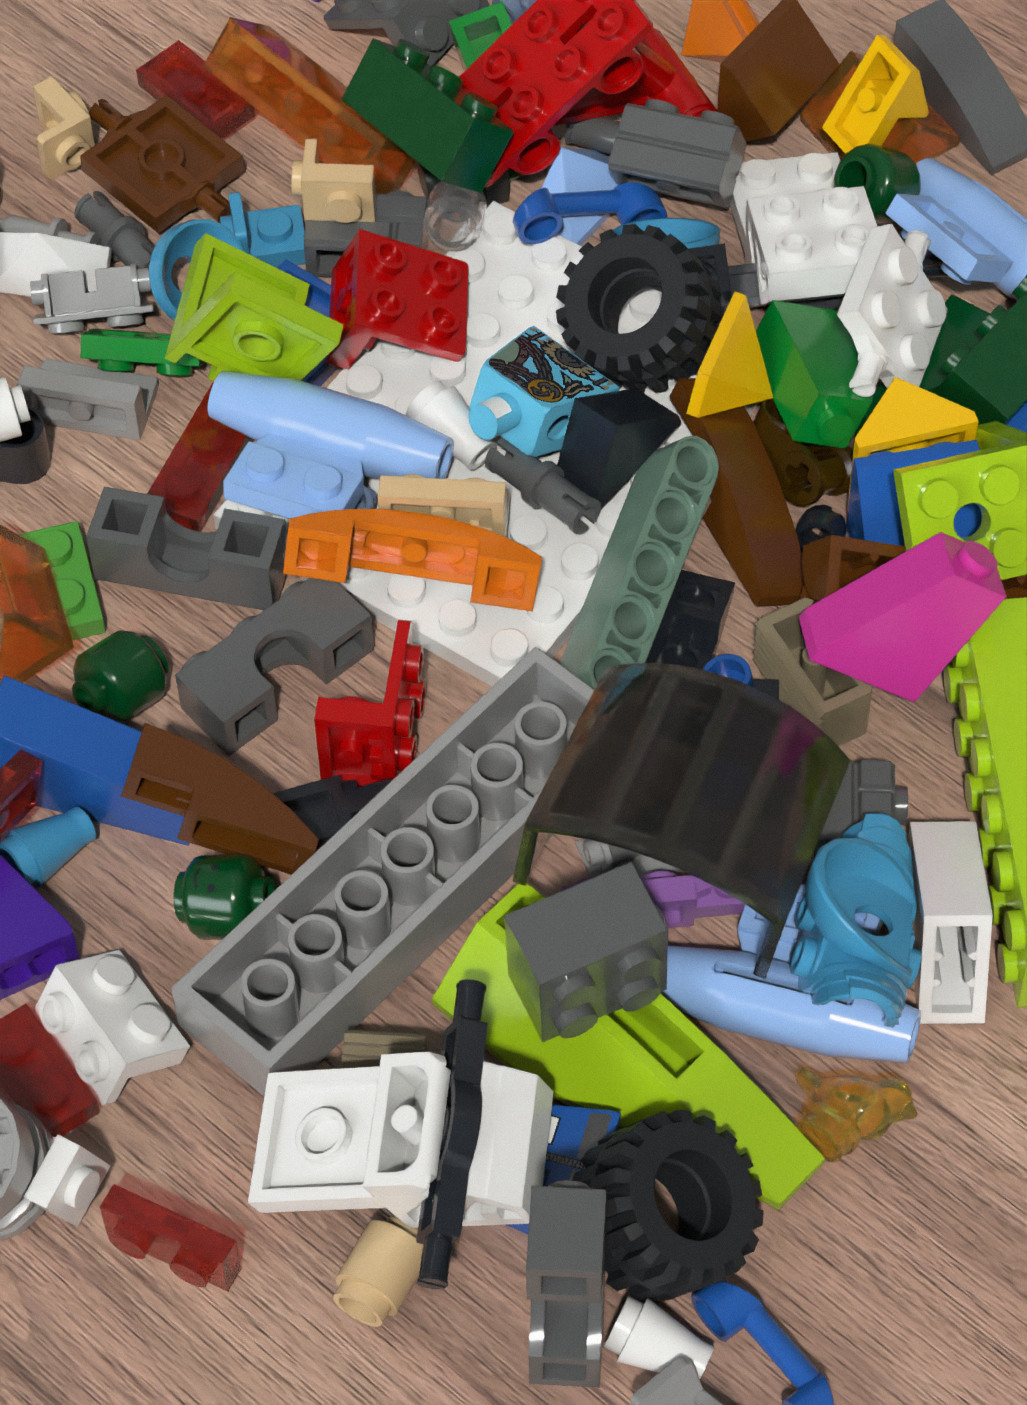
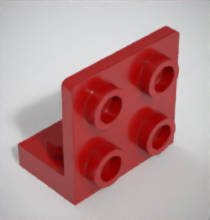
(399, 297)
(370, 738)

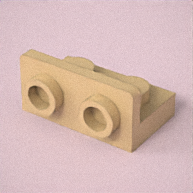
(466, 500)

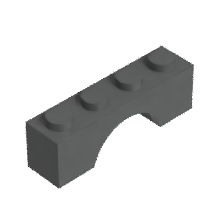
(566, 1283)

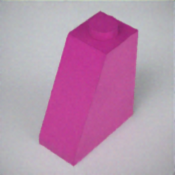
(906, 616)

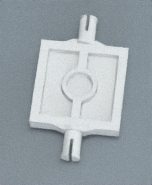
(891, 310)

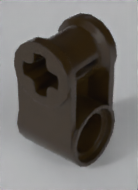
(802, 464)

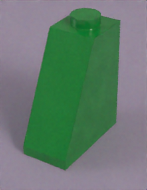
(810, 371)

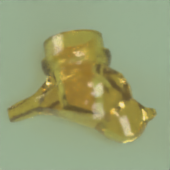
(850, 1110)

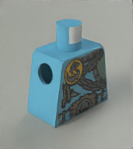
(530, 392)

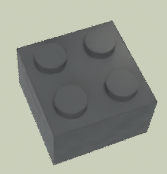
(587, 953)

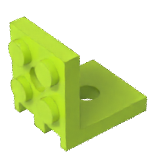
(248, 316)
(991, 478)

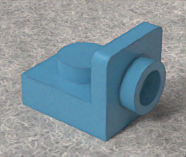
(268, 233)

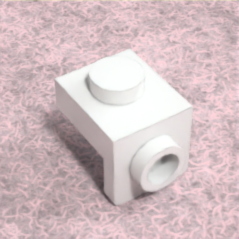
(67, 1180)

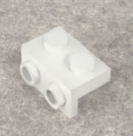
(108, 1023)

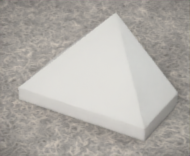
(32, 254)

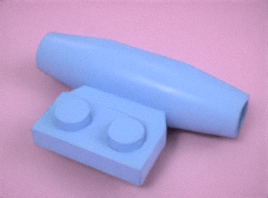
(967, 226)
(316, 444)
(726, 994)

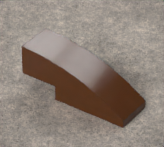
(218, 801)

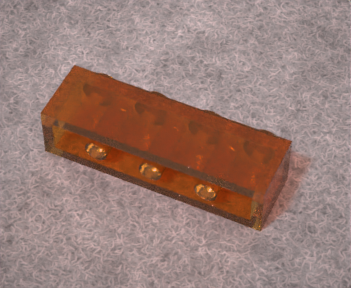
(303, 100)

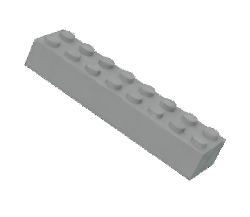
(384, 884)

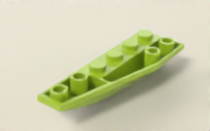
(631, 1062)

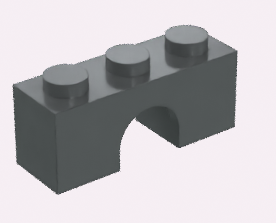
(143, 547)
(309, 627)

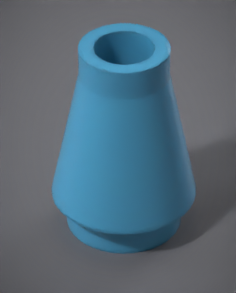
(47, 844)

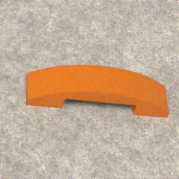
(415, 546)

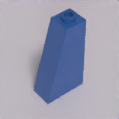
(82, 759)

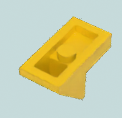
(877, 95)

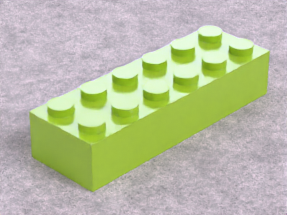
(991, 697)

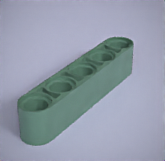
(642, 559)

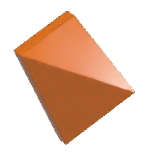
(717, 28)

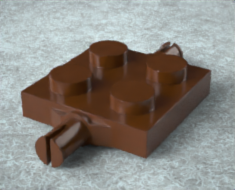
(161, 162)

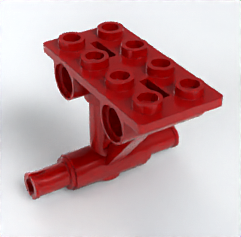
(573, 66)

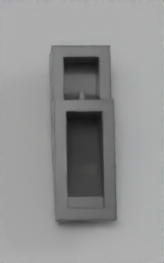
(964, 85)

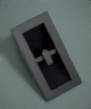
(611, 439)

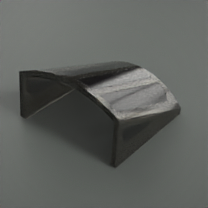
(696, 780)

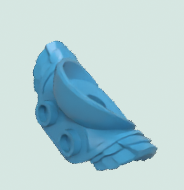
(853, 875)

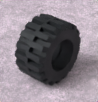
(605, 283)
(710, 1195)

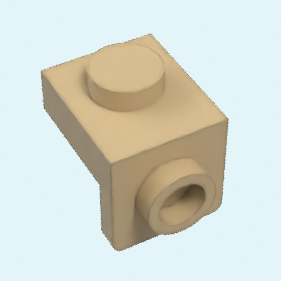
(65, 125)
(333, 190)

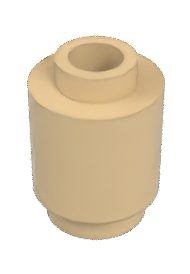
(379, 1272)

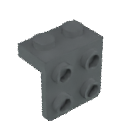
(415, 21)

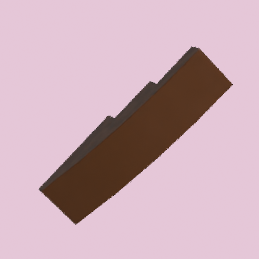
(747, 504)

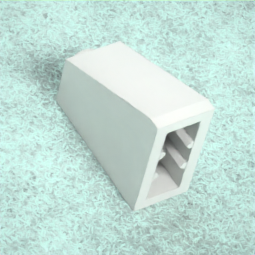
(950, 922)

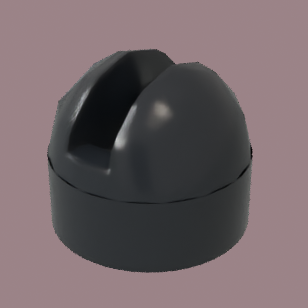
(820, 517)

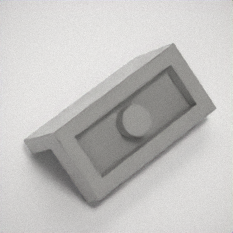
(89, 398)

